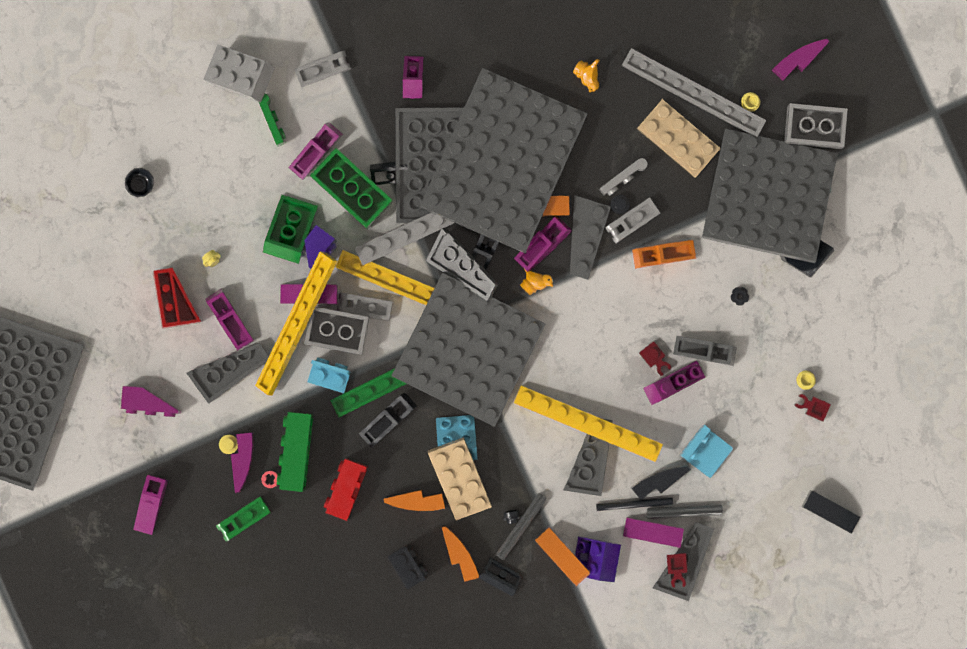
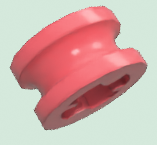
(264, 478)

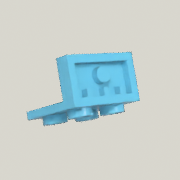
(329, 376)
(457, 427)
(706, 451)

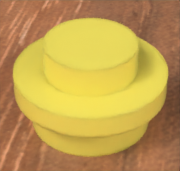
(750, 101)
(211, 258)
(805, 380)
(228, 444)

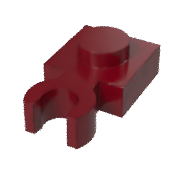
(653, 356)
(815, 408)
(677, 565)

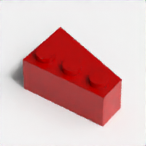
(172, 300)
(345, 488)

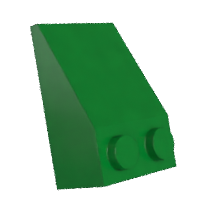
(289, 229)

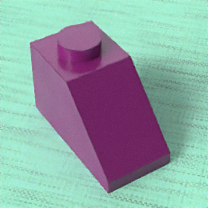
(413, 77)

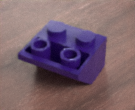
(318, 241)
(599, 558)

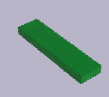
(366, 393)

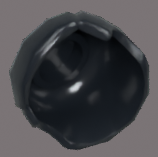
(139, 182)

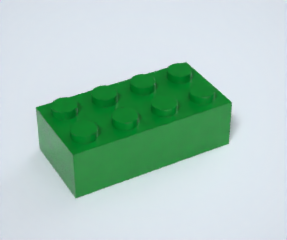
(351, 188)
(296, 451)

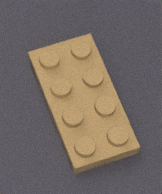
(678, 138)
(459, 478)

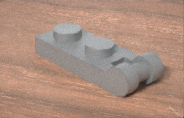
(322, 69)
(625, 176)
(633, 219)
(365, 306)

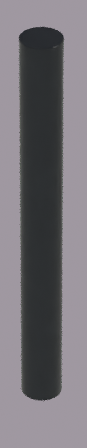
(634, 504)

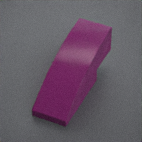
(799, 58)
(315, 150)
(543, 243)
(290, 293)
(229, 319)
(242, 460)
(653, 532)

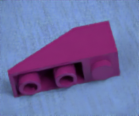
(674, 383)
(144, 400)
(150, 503)

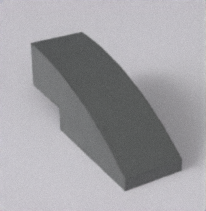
(705, 350)

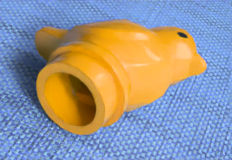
(588, 74)
(536, 281)

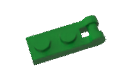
(271, 118)
(244, 518)

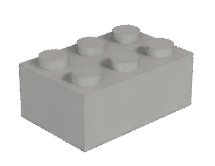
(239, 73)
(815, 126)
(337, 330)

